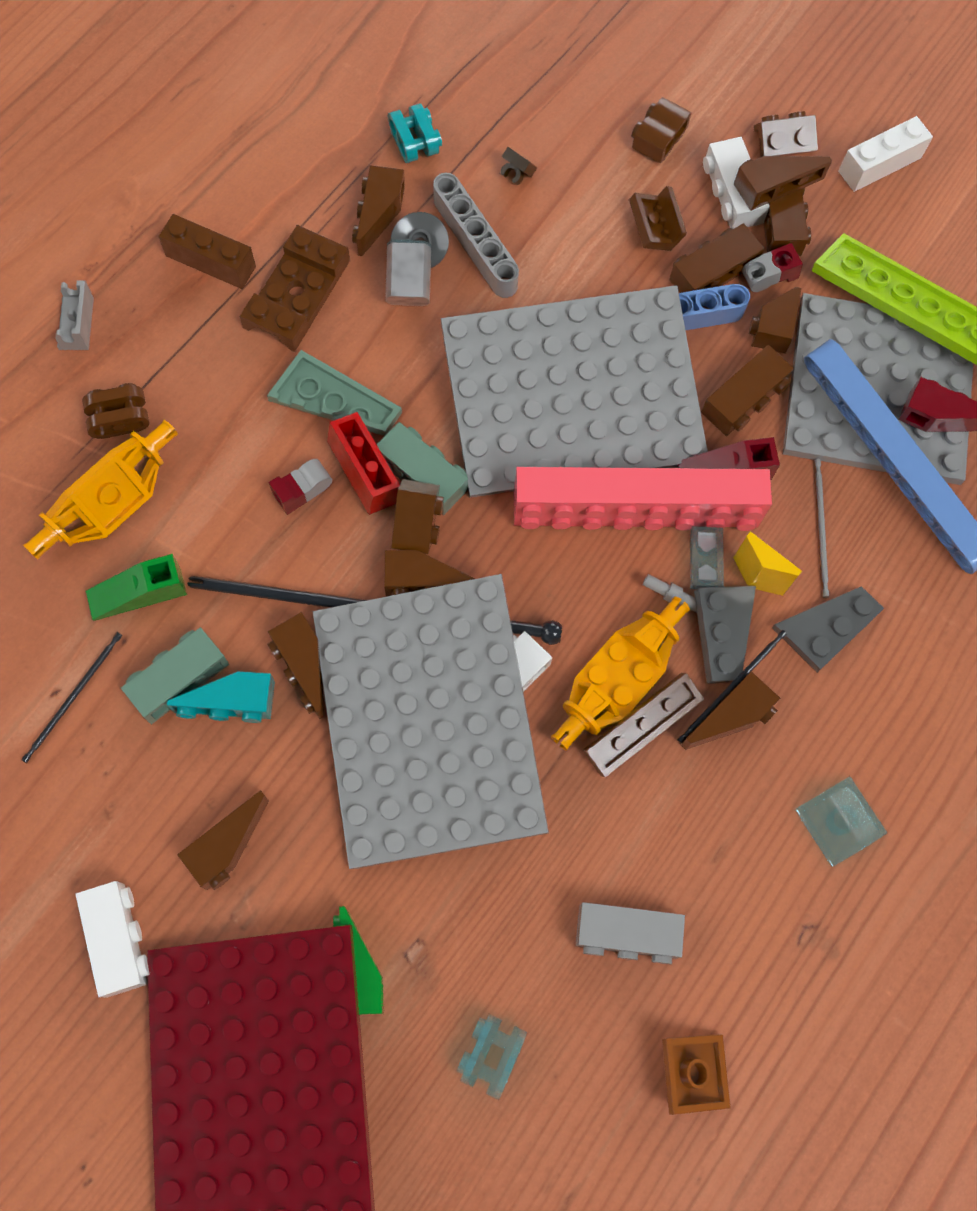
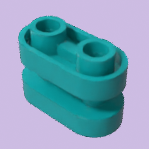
(421, 121)

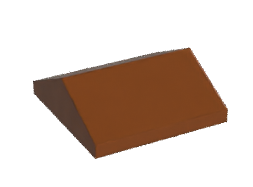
(696, 1074)

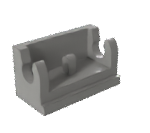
(75, 317)

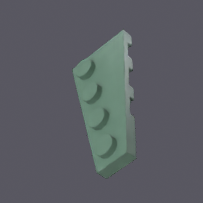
(332, 395)

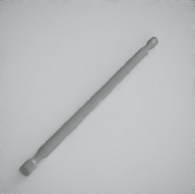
(821, 521)

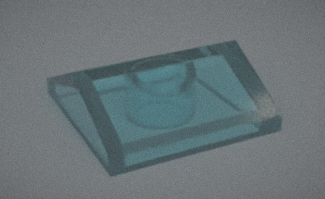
(841, 821)

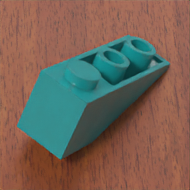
(236, 695)

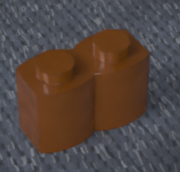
(661, 129)

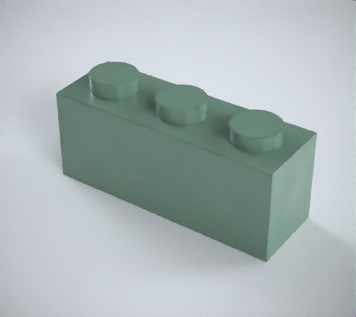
(416, 461)
(174, 674)

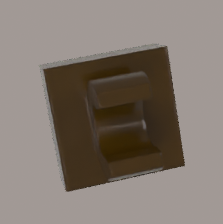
(518, 164)

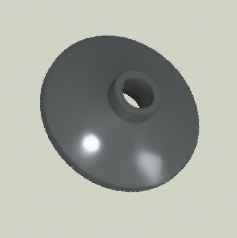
(426, 228)

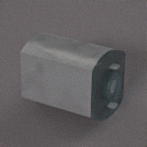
(408, 272)

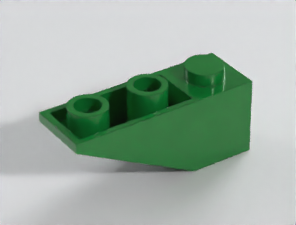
(137, 587)
(367, 973)

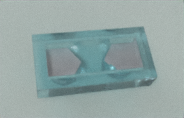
(706, 557)

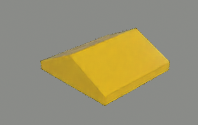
(764, 566)

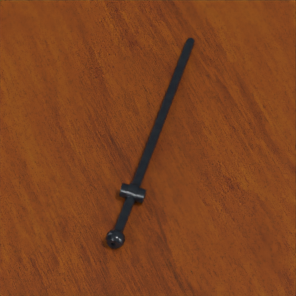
(549, 632)

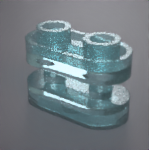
(472, 1064)

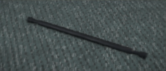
(732, 686)
(71, 698)

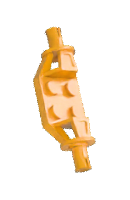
(104, 493)
(621, 673)

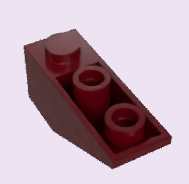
(939, 409)
(741, 455)

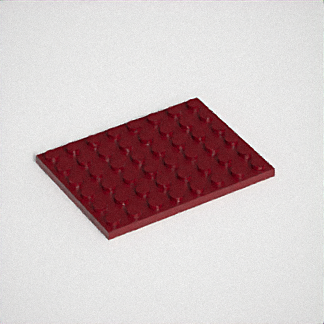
(259, 1075)

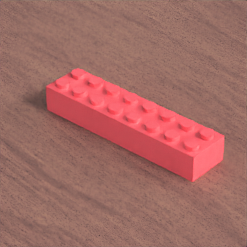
(641, 497)

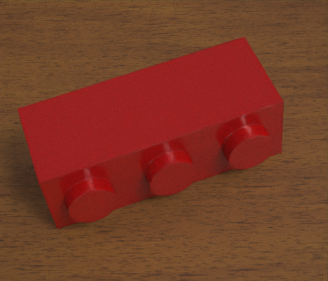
(363, 463)

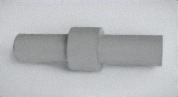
(669, 591)

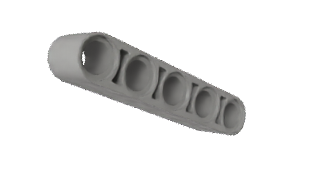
(480, 246)

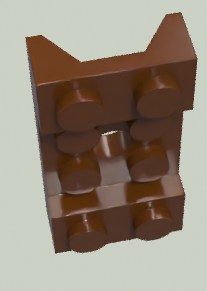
(307, 263)

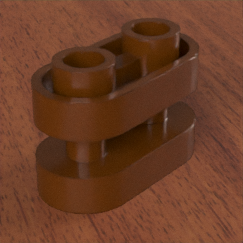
(115, 411)

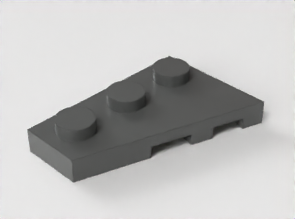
(829, 627)
(724, 629)

